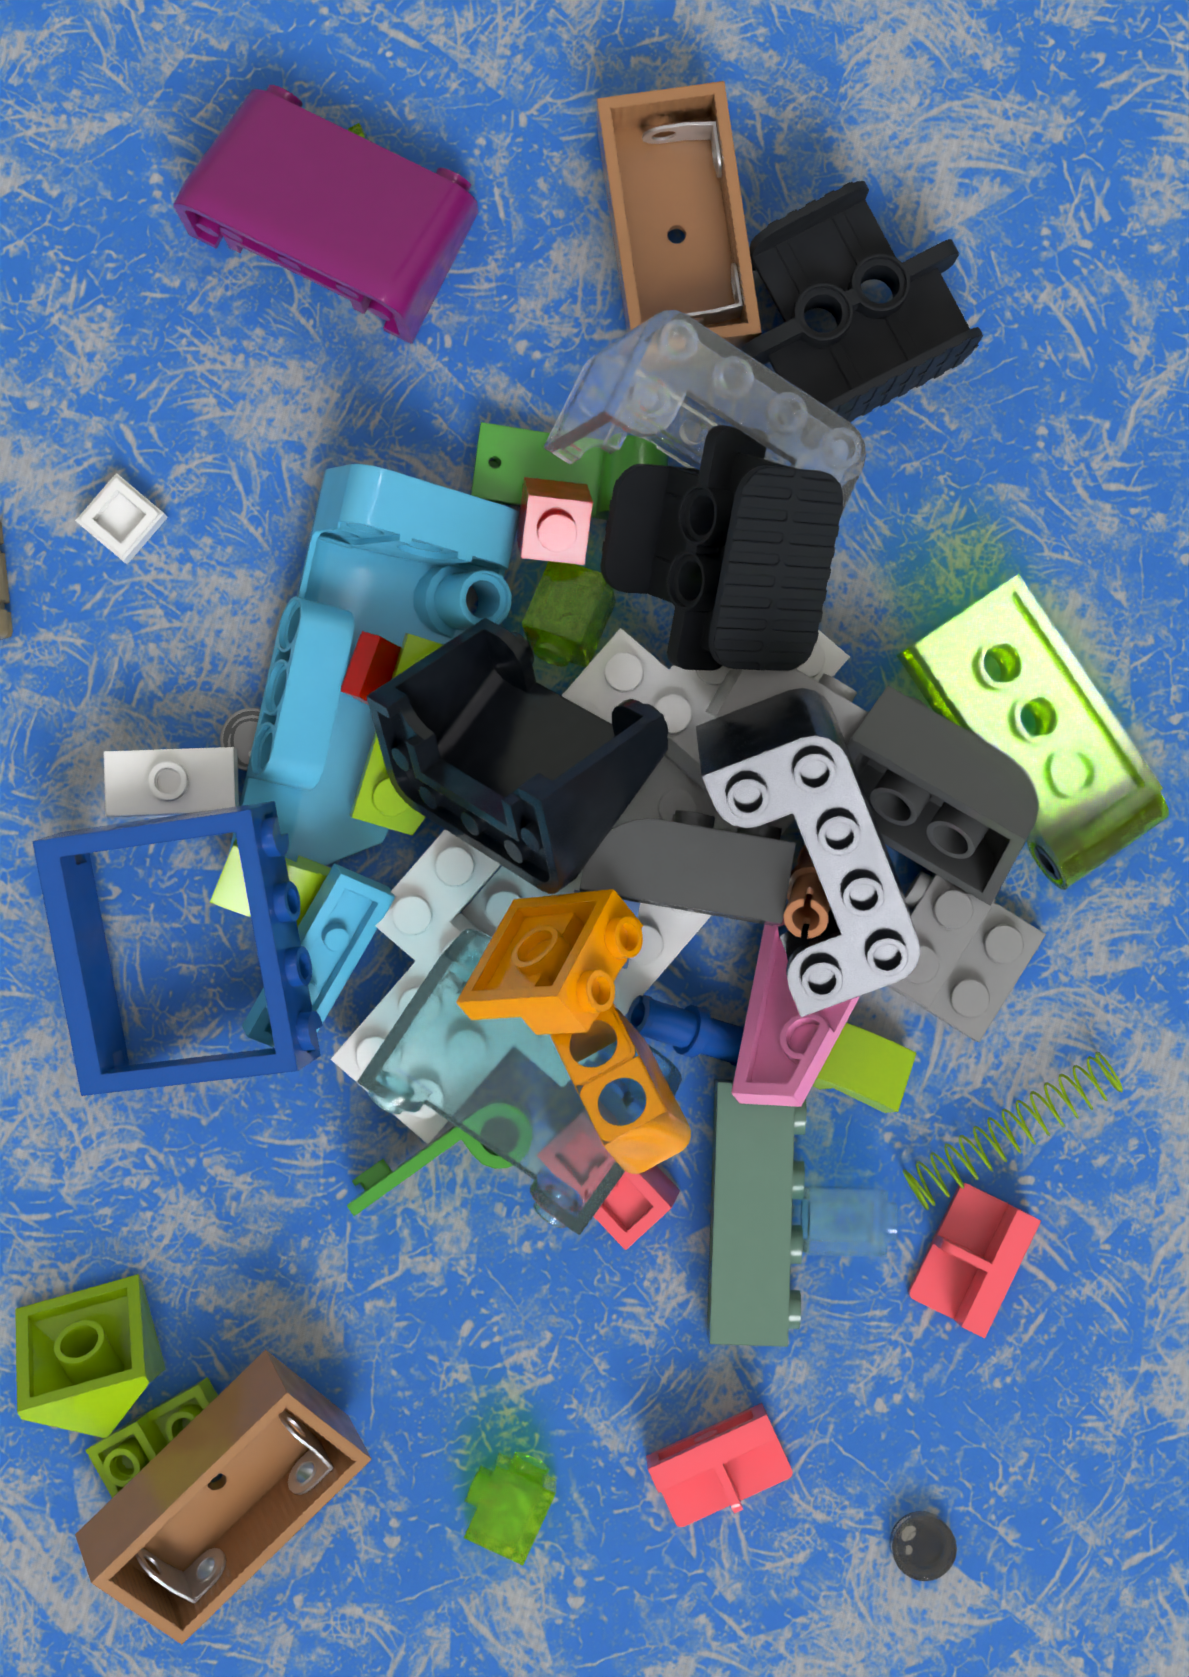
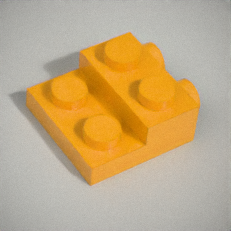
(554, 961)

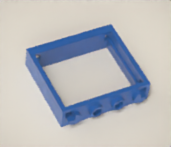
(86, 968)

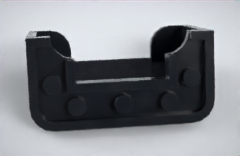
(510, 759)

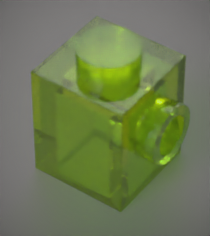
(568, 614)
(509, 1505)

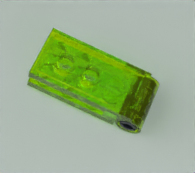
(1084, 767)

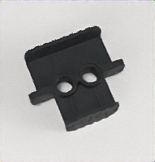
(877, 348)
(733, 550)

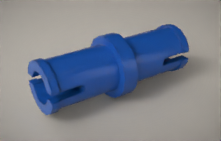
(687, 1029)

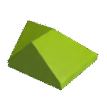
(86, 1356)

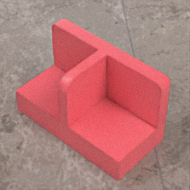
(973, 1258)
(719, 1466)

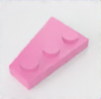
(778, 1046)

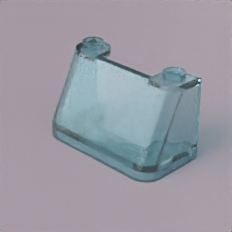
(505, 1089)

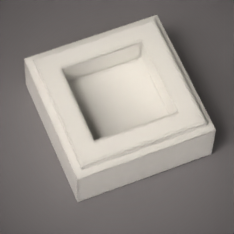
(121, 518)

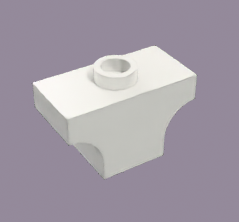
(169, 781)

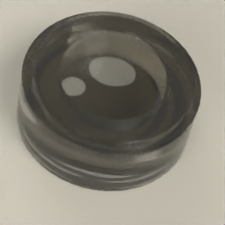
(923, 1546)

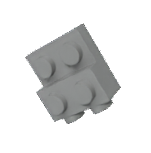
(966, 955)

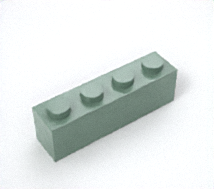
(753, 1221)

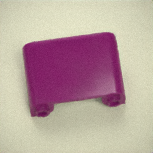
(329, 208)

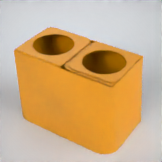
(662, 1125)

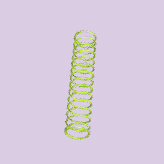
(914, 1183)

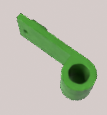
(521, 454)
(381, 1179)

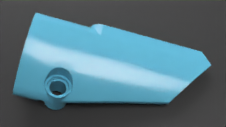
(379, 561)

